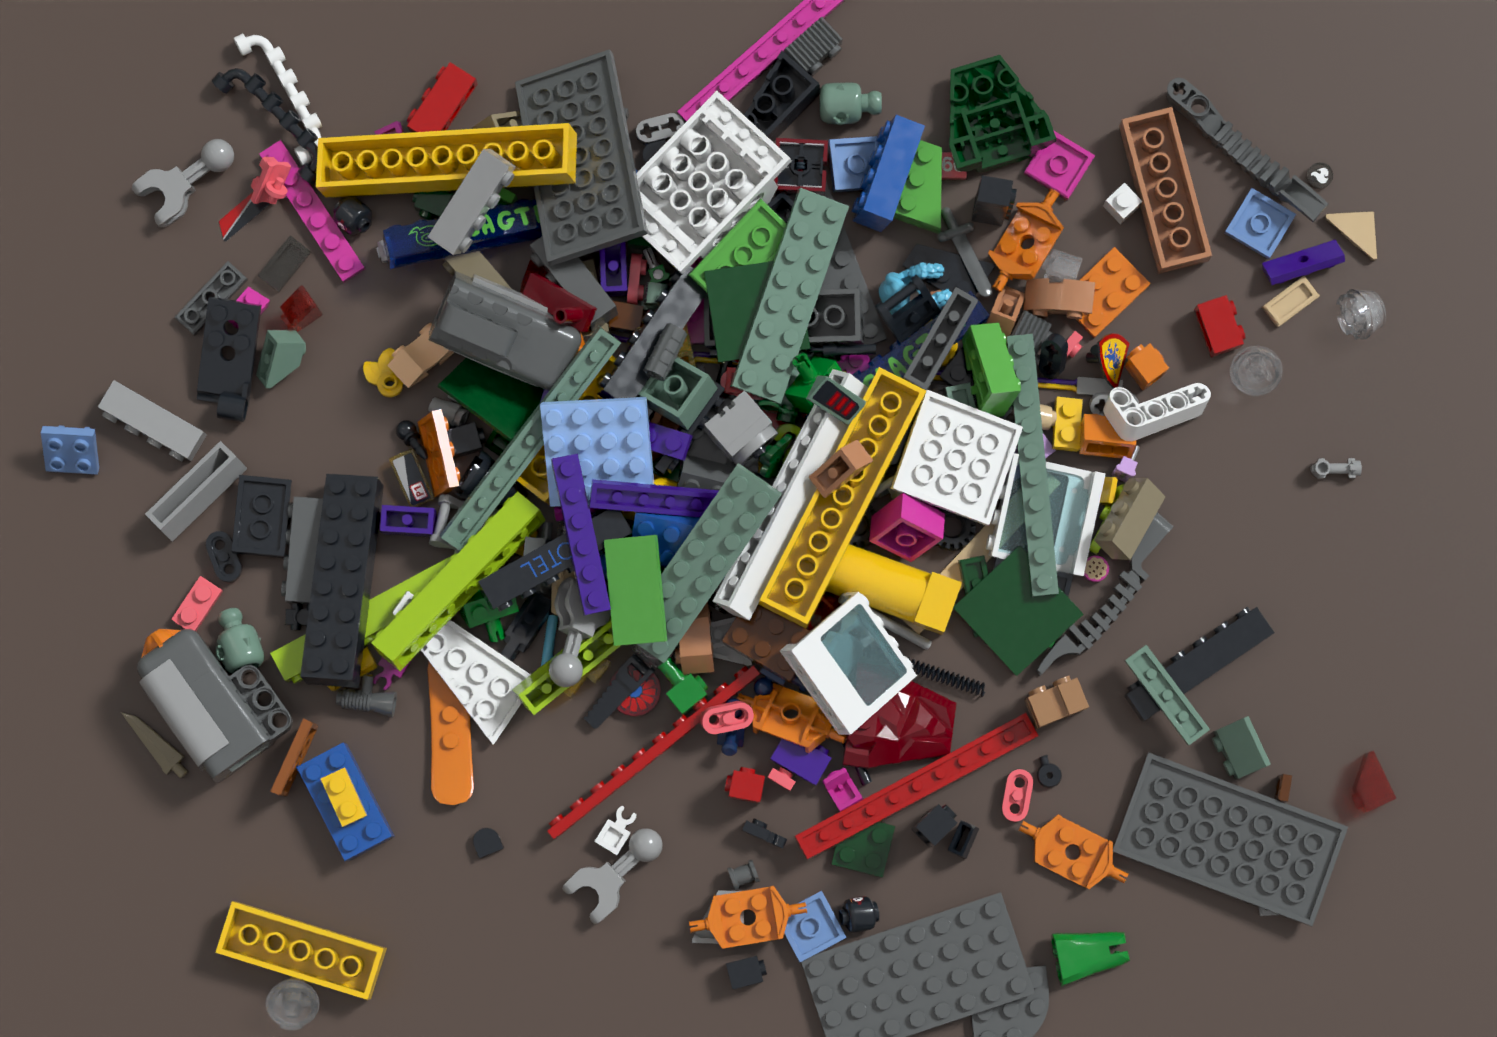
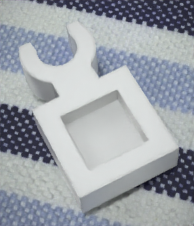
(614, 834)

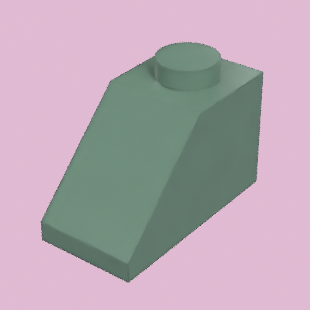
(280, 356)

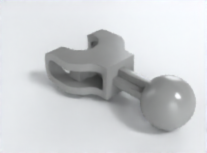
(177, 185)
(566, 667)
(644, 846)

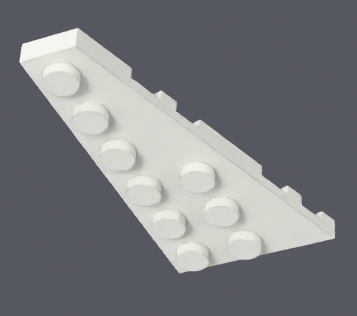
(474, 674)

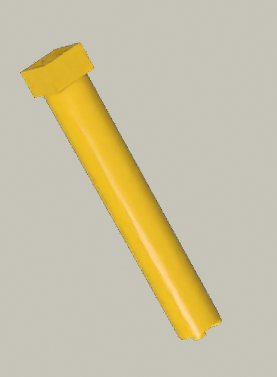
(886, 583)

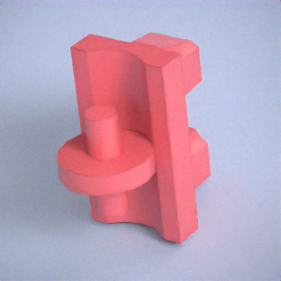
(270, 184)

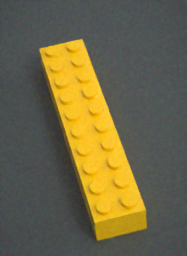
(442, 159)
(833, 520)

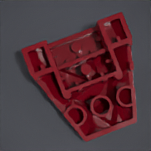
(906, 728)

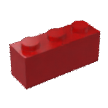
(442, 101)

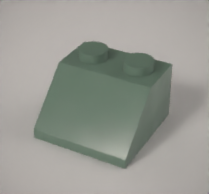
(1240, 748)

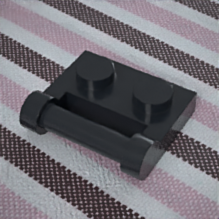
(913, 314)

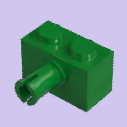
(803, 383)
(478, 612)
(685, 689)

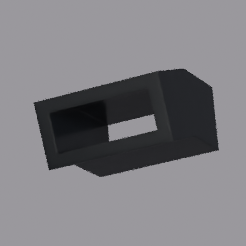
(969, 841)

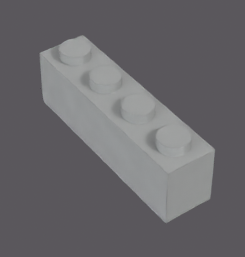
(472, 201)
(151, 420)
(196, 491)

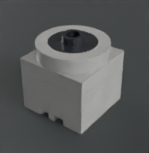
(741, 430)

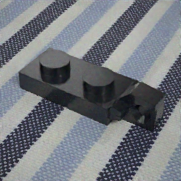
(526, 625)

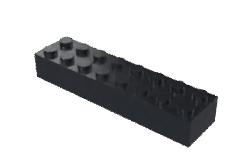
(342, 581)

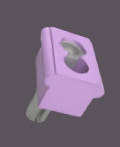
(1126, 467)

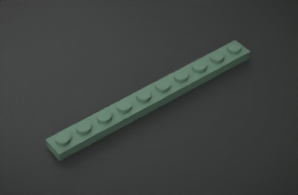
(527, 441)
(1033, 469)

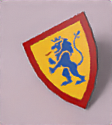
(1111, 355)

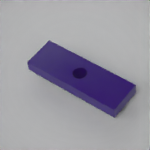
(1303, 262)

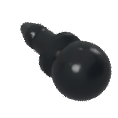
(407, 431)

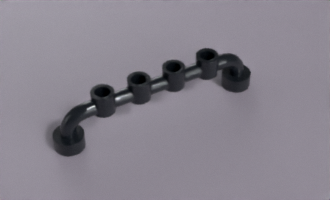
(272, 103)

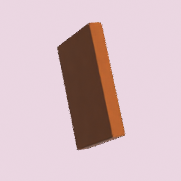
(294, 758)

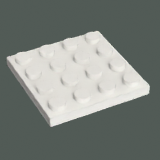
(956, 457)

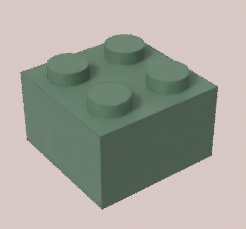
(681, 394)

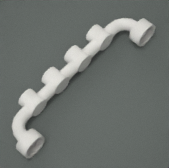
(287, 79)

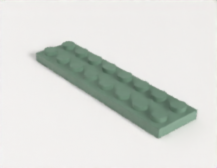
(789, 295)
(711, 552)

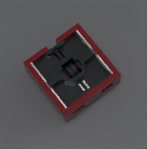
(806, 166)

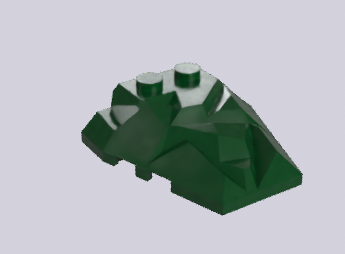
(993, 117)

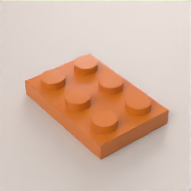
(1115, 289)
(440, 452)

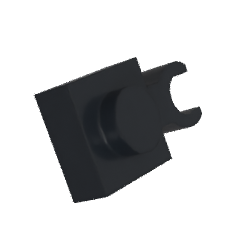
(758, 829)

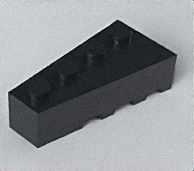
(782, 97)

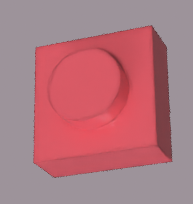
(1073, 344)
(782, 778)

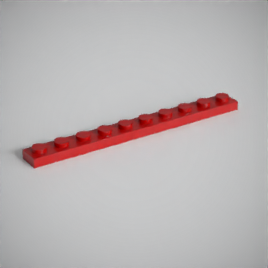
(644, 758)
(916, 786)

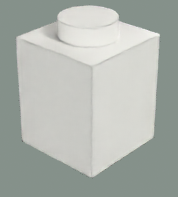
(1122, 203)

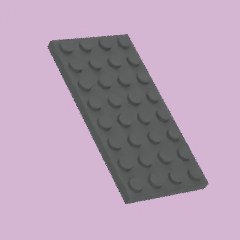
(606, 198)
(1230, 839)
(920, 973)

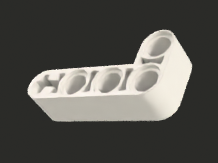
(1139, 420)

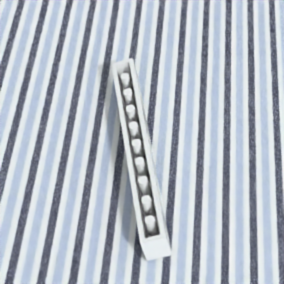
(757, 562)

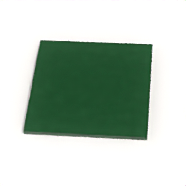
(733, 304)
(492, 396)
(1013, 620)

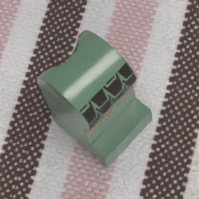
(651, 292)

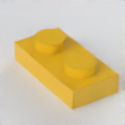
(1068, 424)
(343, 797)

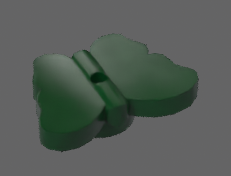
(772, 457)

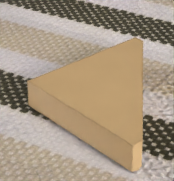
(1358, 229)

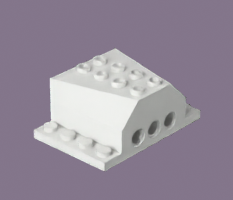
(706, 181)

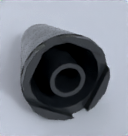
(475, 473)

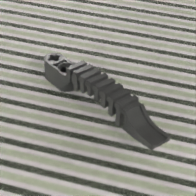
(1213, 126)
(1155, 533)

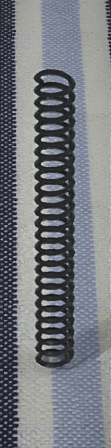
(949, 677)

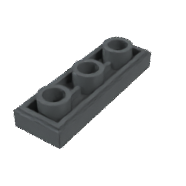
(222, 285)

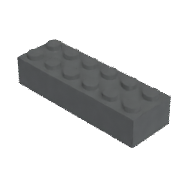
(834, 319)

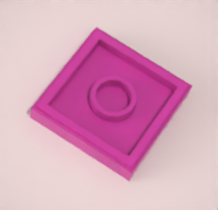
(1060, 166)

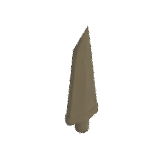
(161, 750)

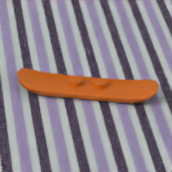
(450, 744)

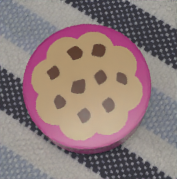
(1096, 569)

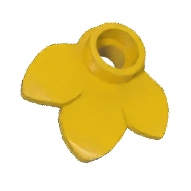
(379, 373)

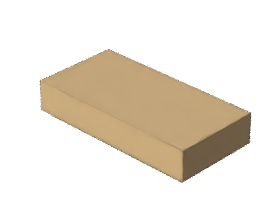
(1290, 301)

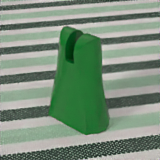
(1086, 954)

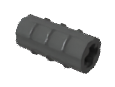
(665, 352)

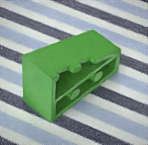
(922, 191)
(991, 368)

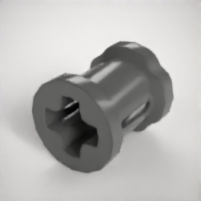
(743, 874)

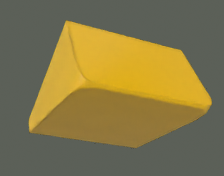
(1108, 491)

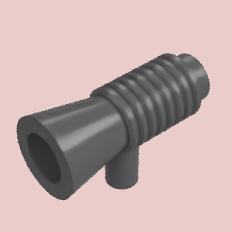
(365, 700)

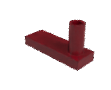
(560, 303)

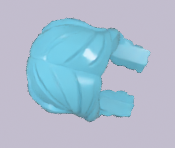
(895, 282)

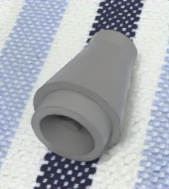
(454, 412)

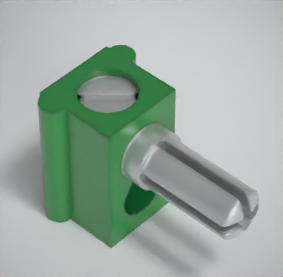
(656, 272)

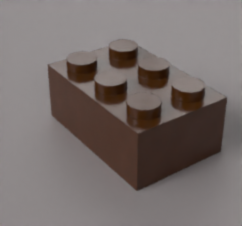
(763, 638)

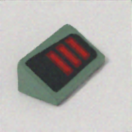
(835, 399)

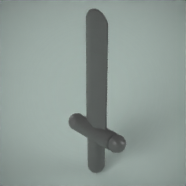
(967, 254)

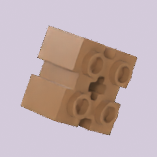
(1057, 702)

